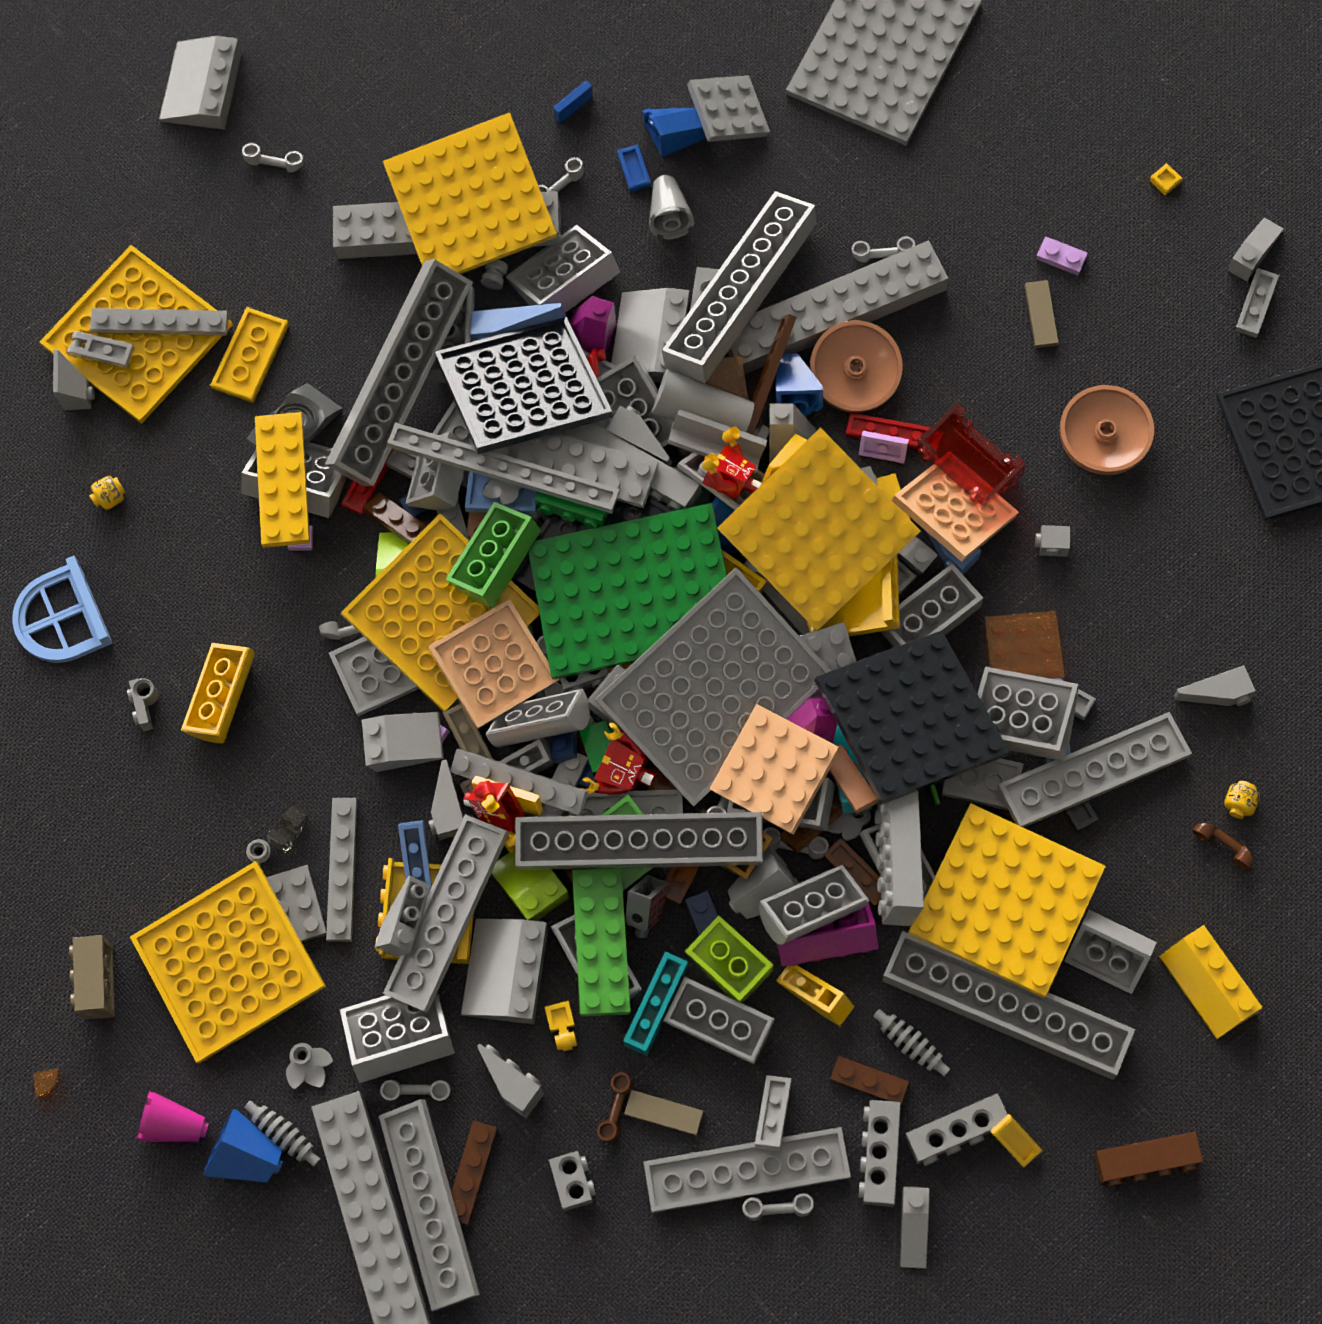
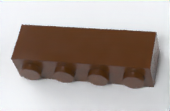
(1148, 1158)

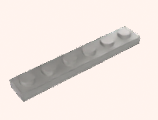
(159, 321)
(549, 790)
(341, 870)

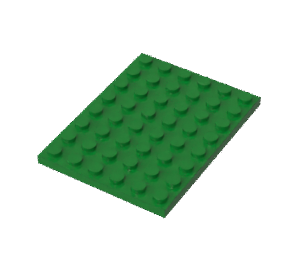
(622, 586)

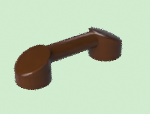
(1206, 831)
(608, 1129)

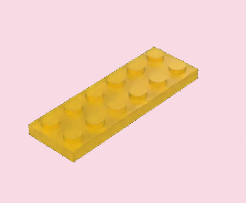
(282, 480)

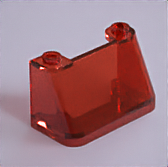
(969, 457)

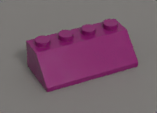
(837, 939)

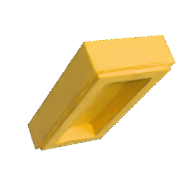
(1016, 1140)

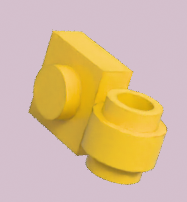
(560, 1019)

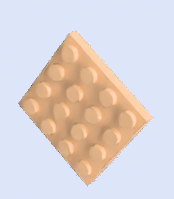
(950, 515)
(492, 663)
(775, 769)

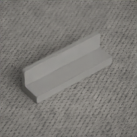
(705, 437)

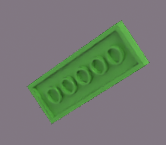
(600, 942)

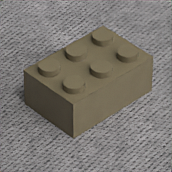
(92, 977)

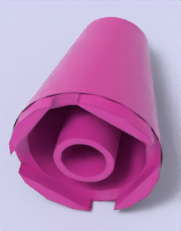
(169, 1122)

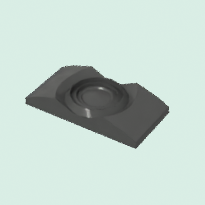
(315, 408)

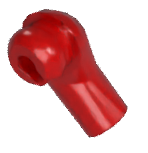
(593, 358)

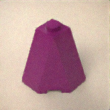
(594, 324)
(815, 718)

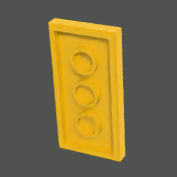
(249, 355)

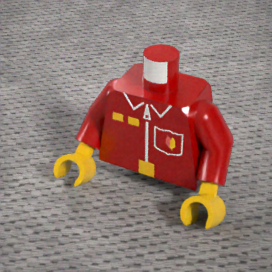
(730, 470)
(621, 766)
(497, 806)

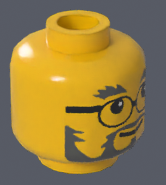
(107, 492)
(1242, 799)

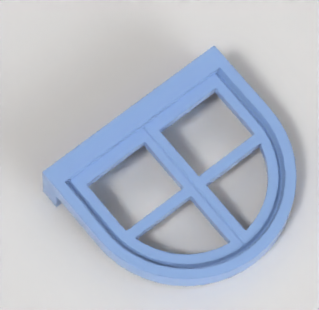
(86, 605)

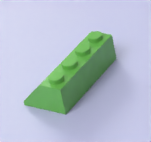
(493, 554)

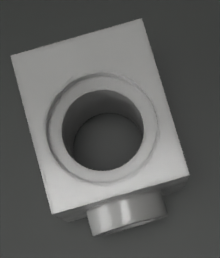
(1053, 540)

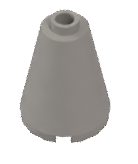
(669, 209)

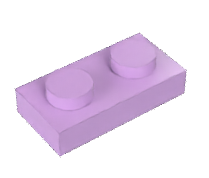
(1061, 255)
(883, 447)

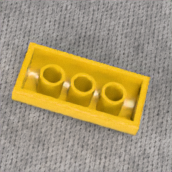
(218, 692)

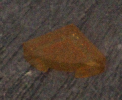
(45, 1081)

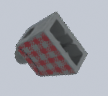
(646, 904)

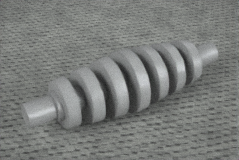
(911, 1042)
(282, 1133)

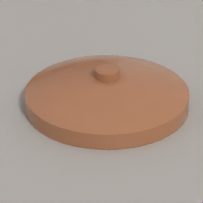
(856, 366)
(1106, 430)

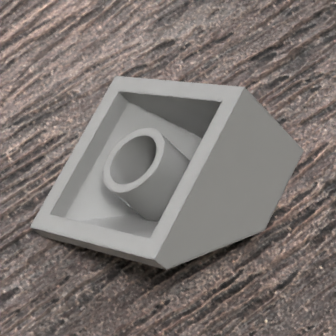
(70, 385)

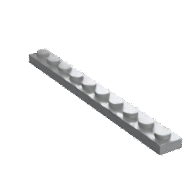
(503, 468)

